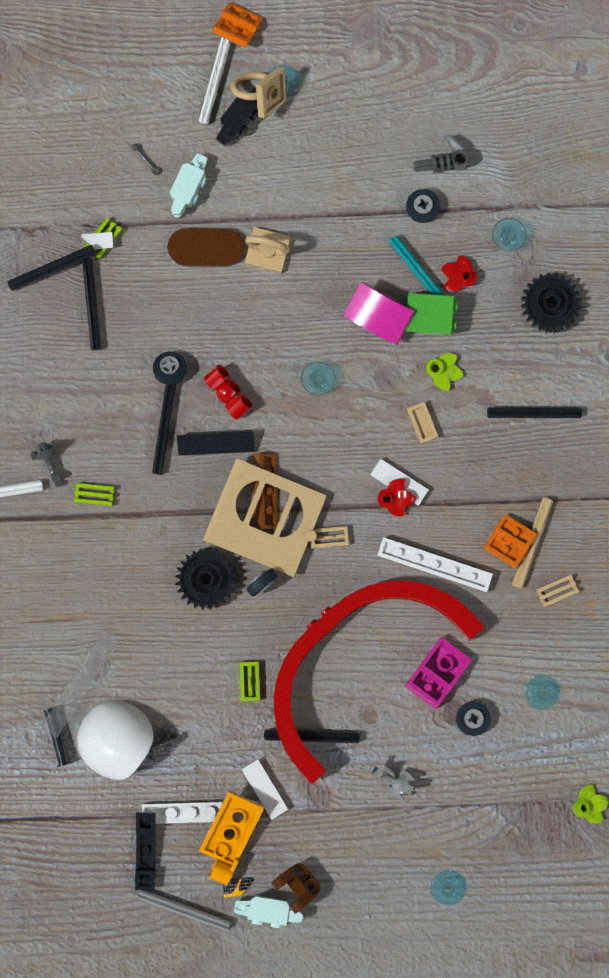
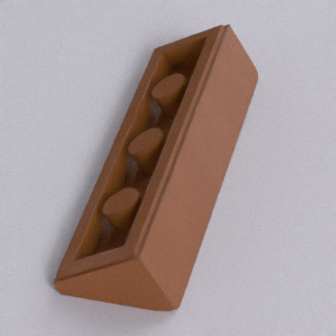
(267, 508)

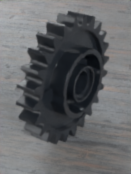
(541, 313)
(191, 575)

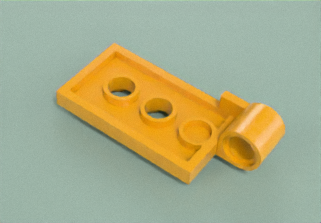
(229, 849)

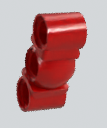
(228, 392)

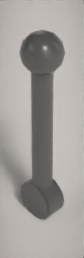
(135, 147)

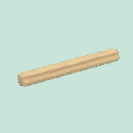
(538, 527)

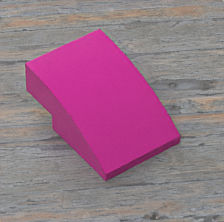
(379, 313)
(438, 673)

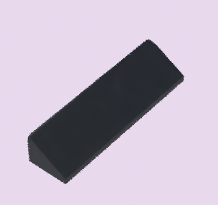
(215, 443)

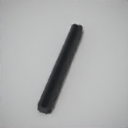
(51, 267)
(91, 303)
(534, 412)
(163, 431)
(316, 736)

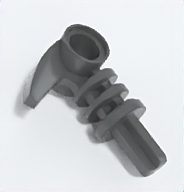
(444, 162)

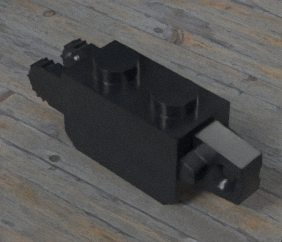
(236, 119)

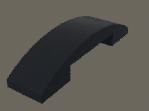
(145, 851)

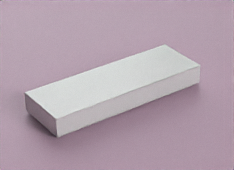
(386, 473)
(264, 789)

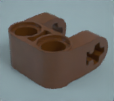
(299, 885)

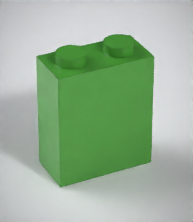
(432, 313)

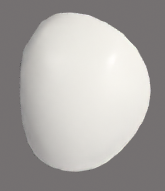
(114, 739)

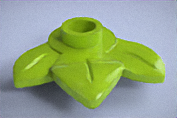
(447, 371)
(593, 803)

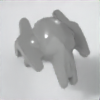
(399, 784)

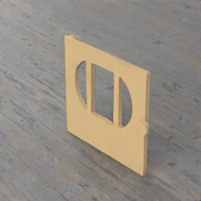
(238, 537)

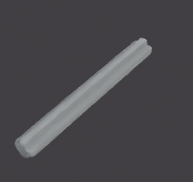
(184, 910)

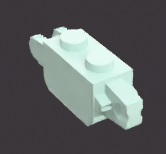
(187, 184)
(267, 910)

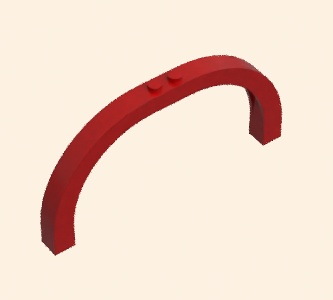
(433, 597)

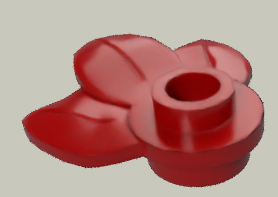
(456, 272)
(399, 497)

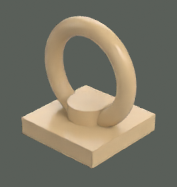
(269, 91)
(267, 250)

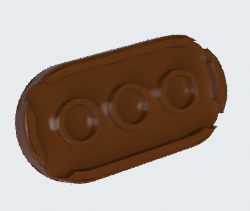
(205, 247)

